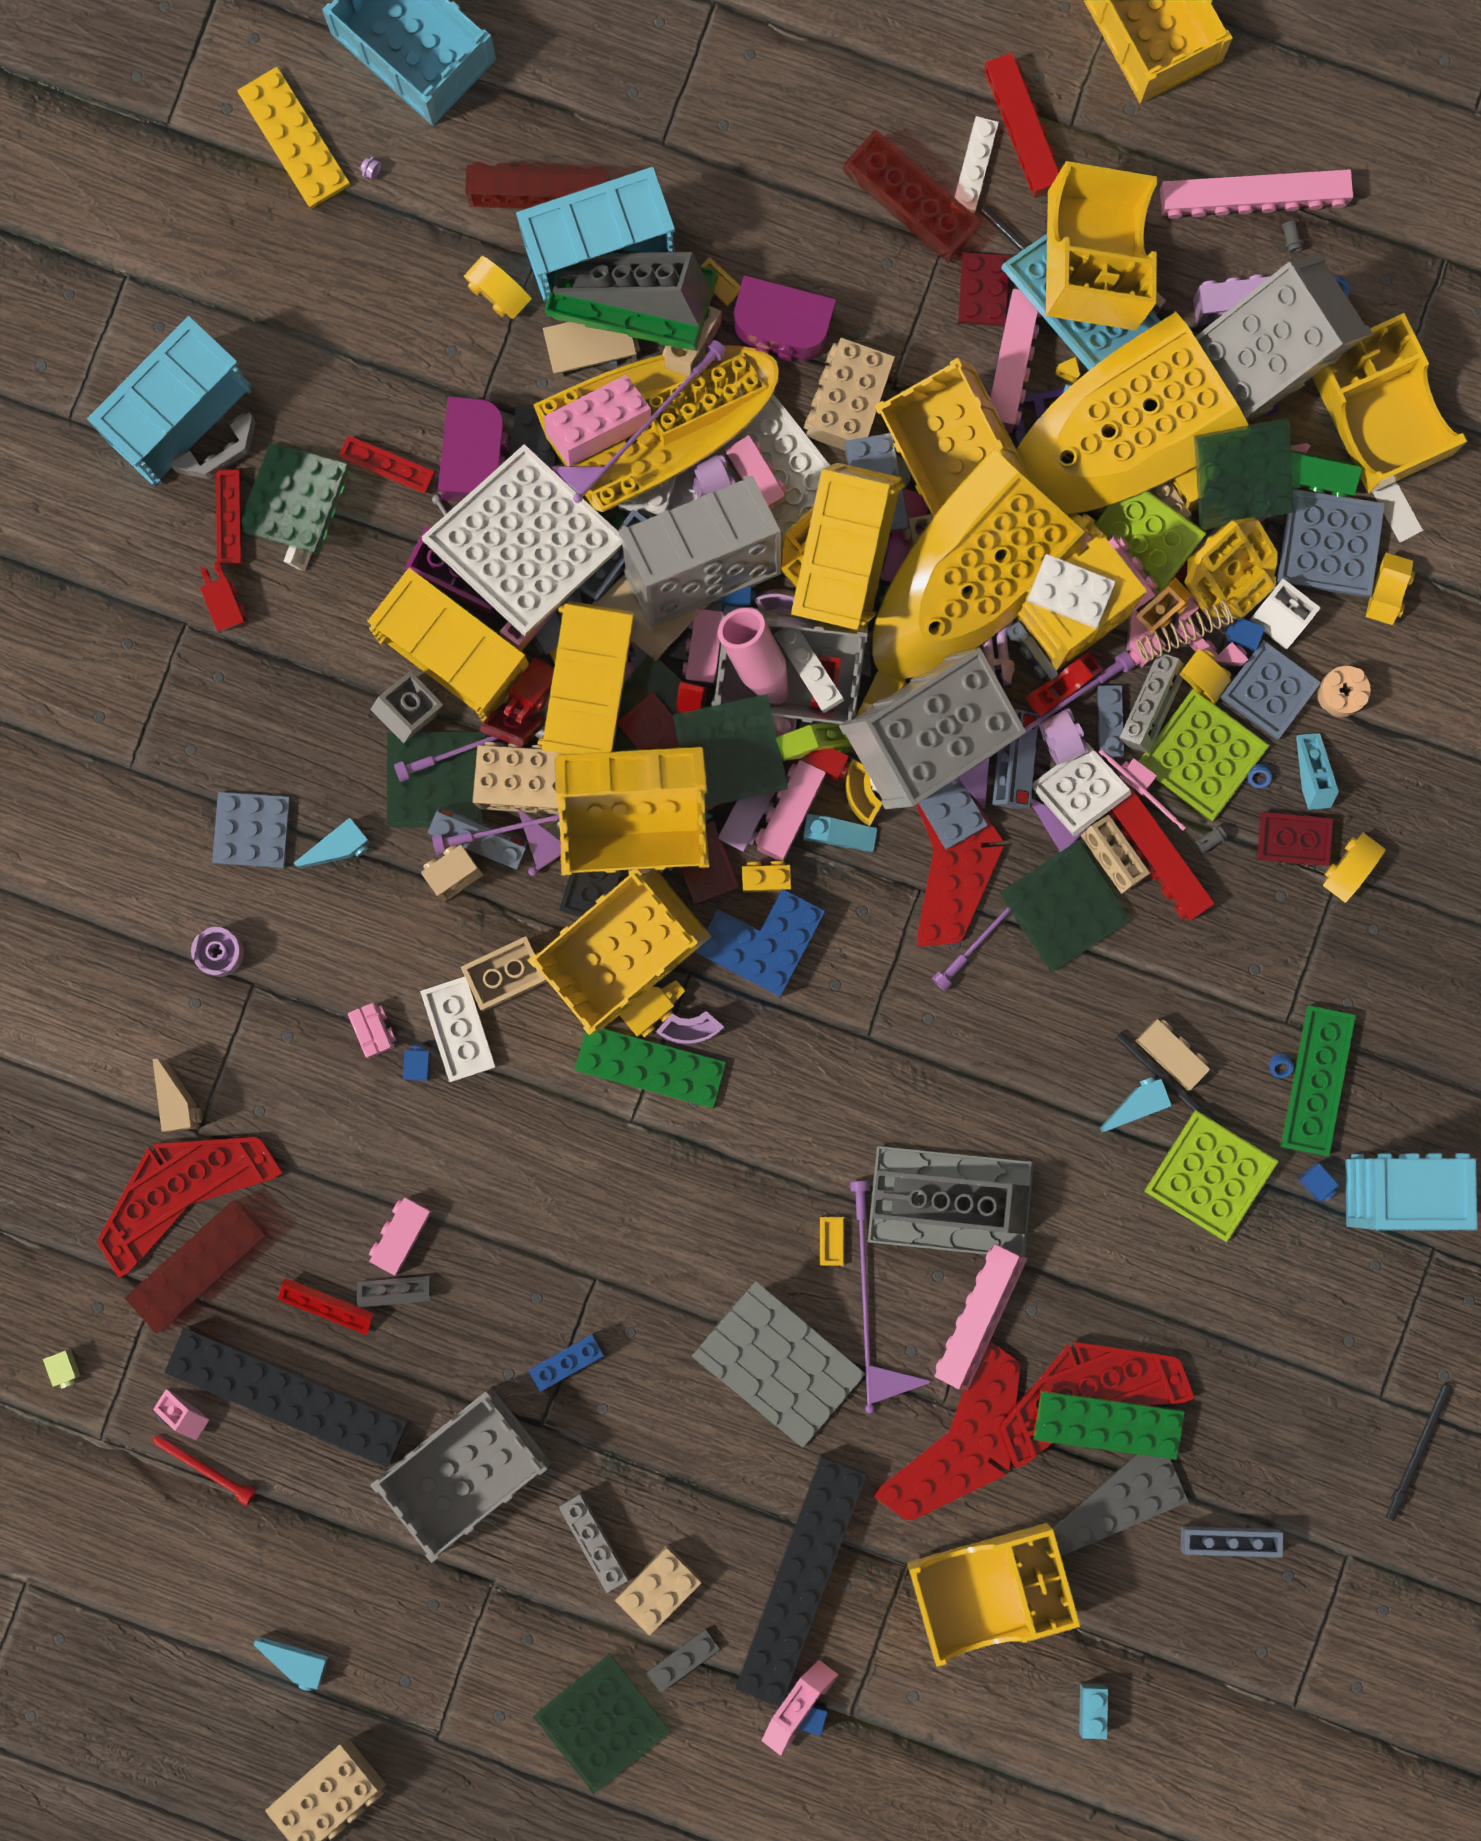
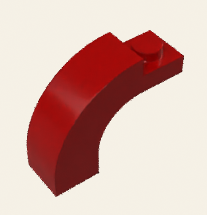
(1064, 684)

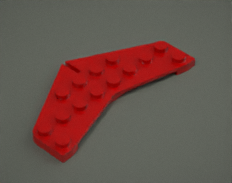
(955, 883)
(163, 1192)
(1100, 1374)
(960, 1457)

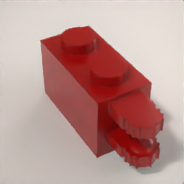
(222, 600)
(530, 690)

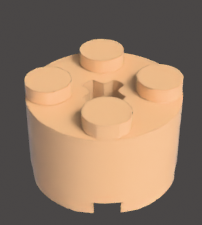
(1338, 703)

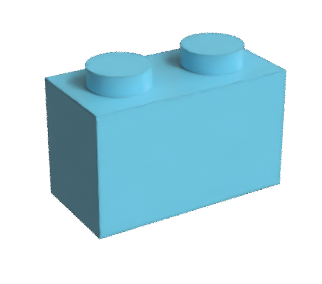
(1093, 1711)

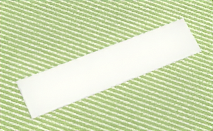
(1398, 511)

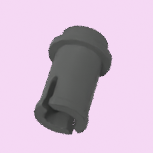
(1292, 236)
(1211, 839)

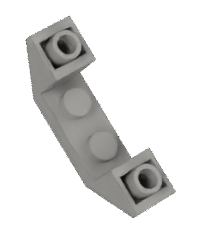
(243, 428)

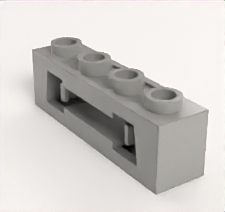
(1153, 703)
(593, 1542)

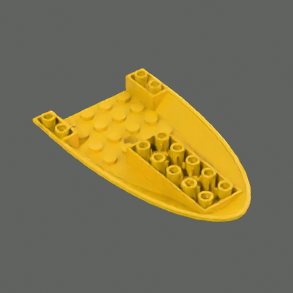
(687, 430)
(1147, 446)
(958, 549)

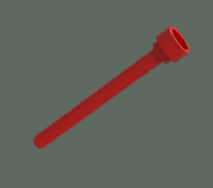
(243, 1493)

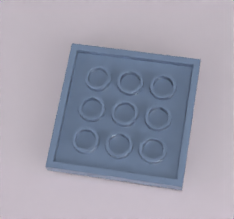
(1331, 543)

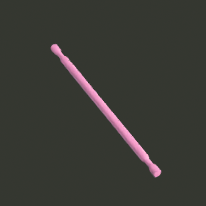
(1142, 789)

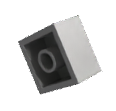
(406, 706)

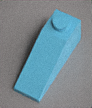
(1315, 772)
(839, 833)
(338, 845)
(1141, 1102)
(297, 1664)

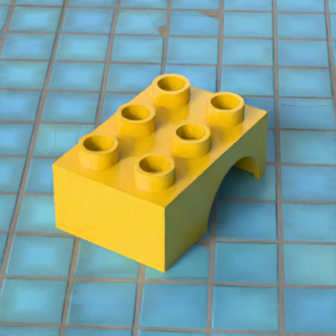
(1097, 247)
(1385, 406)
(993, 1592)

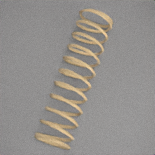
(1140, 645)

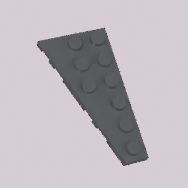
(1128, 1497)

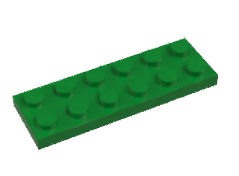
(651, 1067)
(1317, 1081)
(1108, 1425)

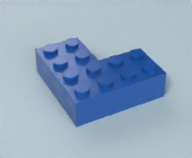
(764, 955)

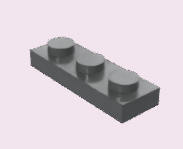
(393, 1291)
(683, 1660)

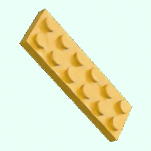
(293, 138)

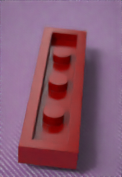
(386, 464)
(228, 517)
(325, 1306)

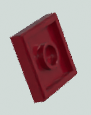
(509, 729)

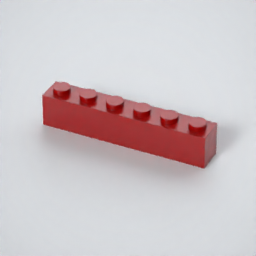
(1022, 123)
(1161, 857)

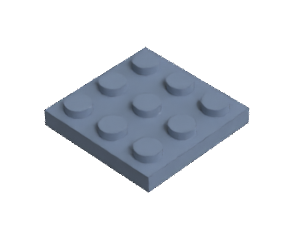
(1270, 690)
(251, 830)

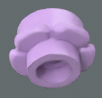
(370, 168)

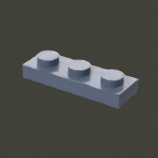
(1110, 720)

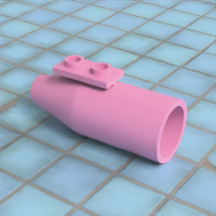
(755, 653)

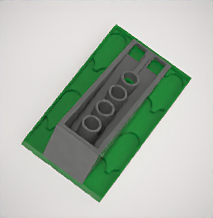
(637, 295)

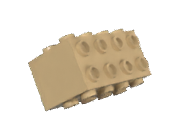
(848, 393)
(515, 779)
(327, 1796)

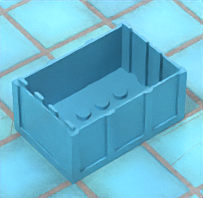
(416, 47)
(595, 222)
(170, 400)
(1411, 1192)

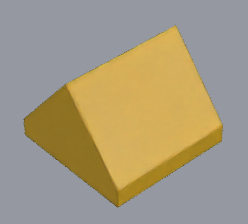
(1068, 370)

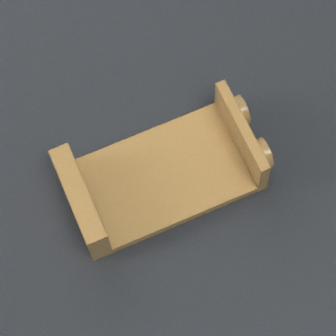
(577, 347)

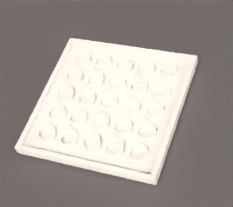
(523, 540)

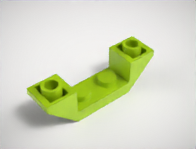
(813, 737)

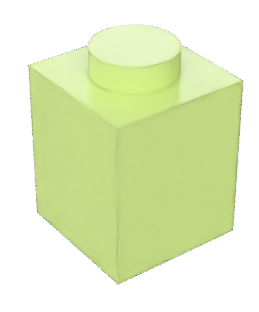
(62, 1369)

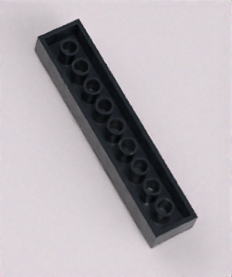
(286, 1396)
(800, 1580)

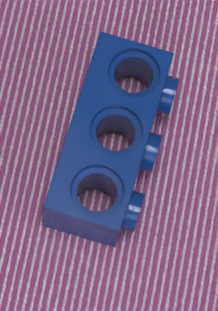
(566, 1362)

